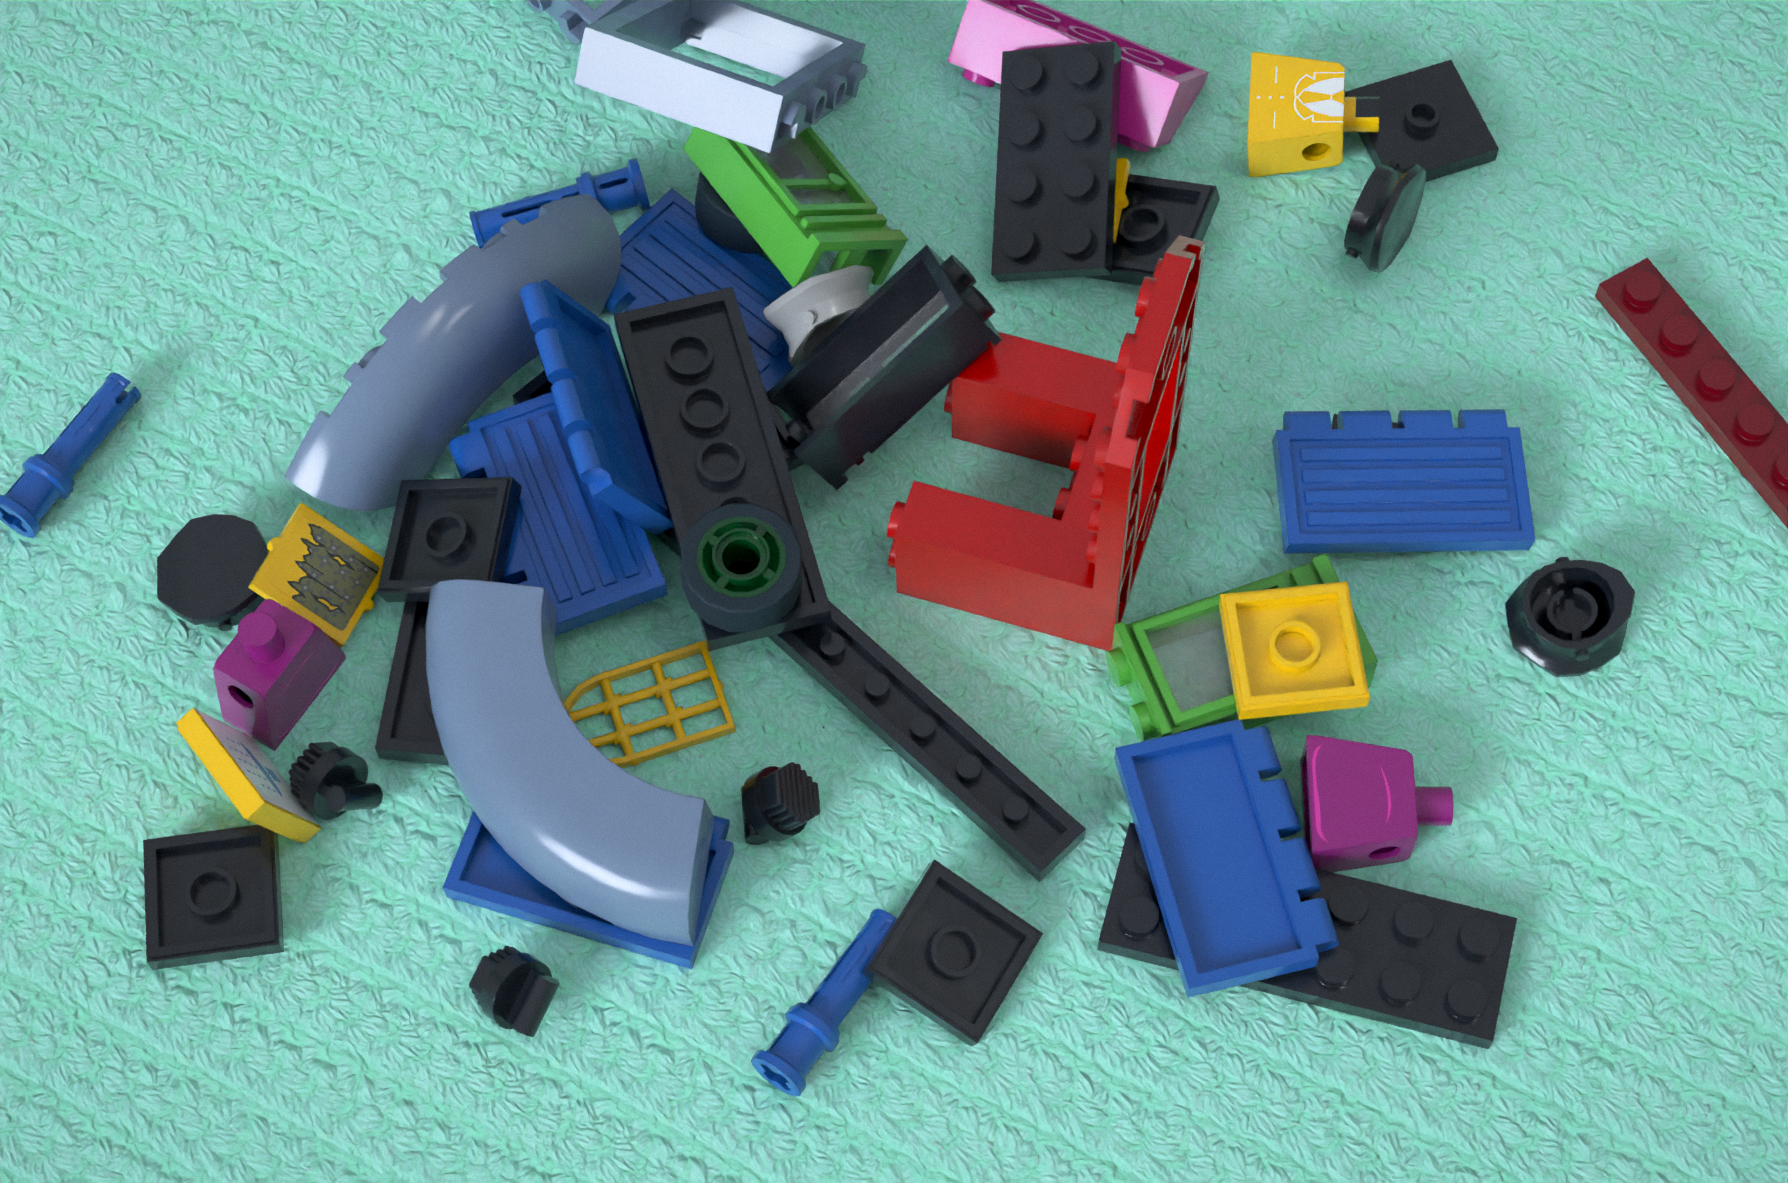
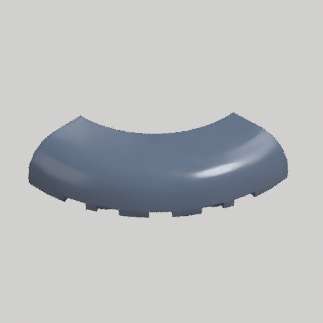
(452, 354)
(540, 783)

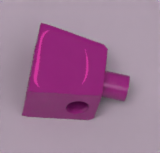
(273, 672)
(1364, 804)

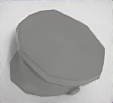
(818, 307)

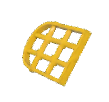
(662, 689)

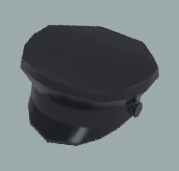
(1385, 214)
(209, 569)
(1570, 616)

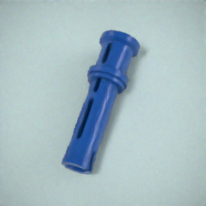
(613, 190)
(50, 474)
(815, 1024)

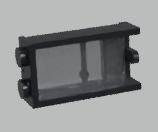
(884, 363)

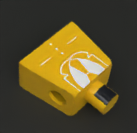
(1301, 114)

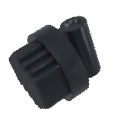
(332, 781)
(778, 803)
(514, 989)

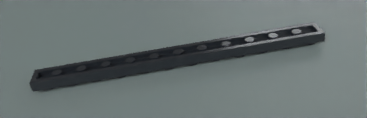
(921, 730)

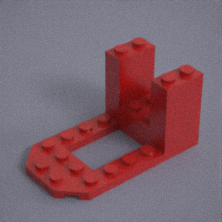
(1076, 412)

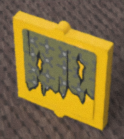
(320, 573)

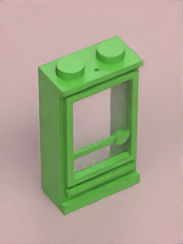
(798, 204)
(1180, 661)

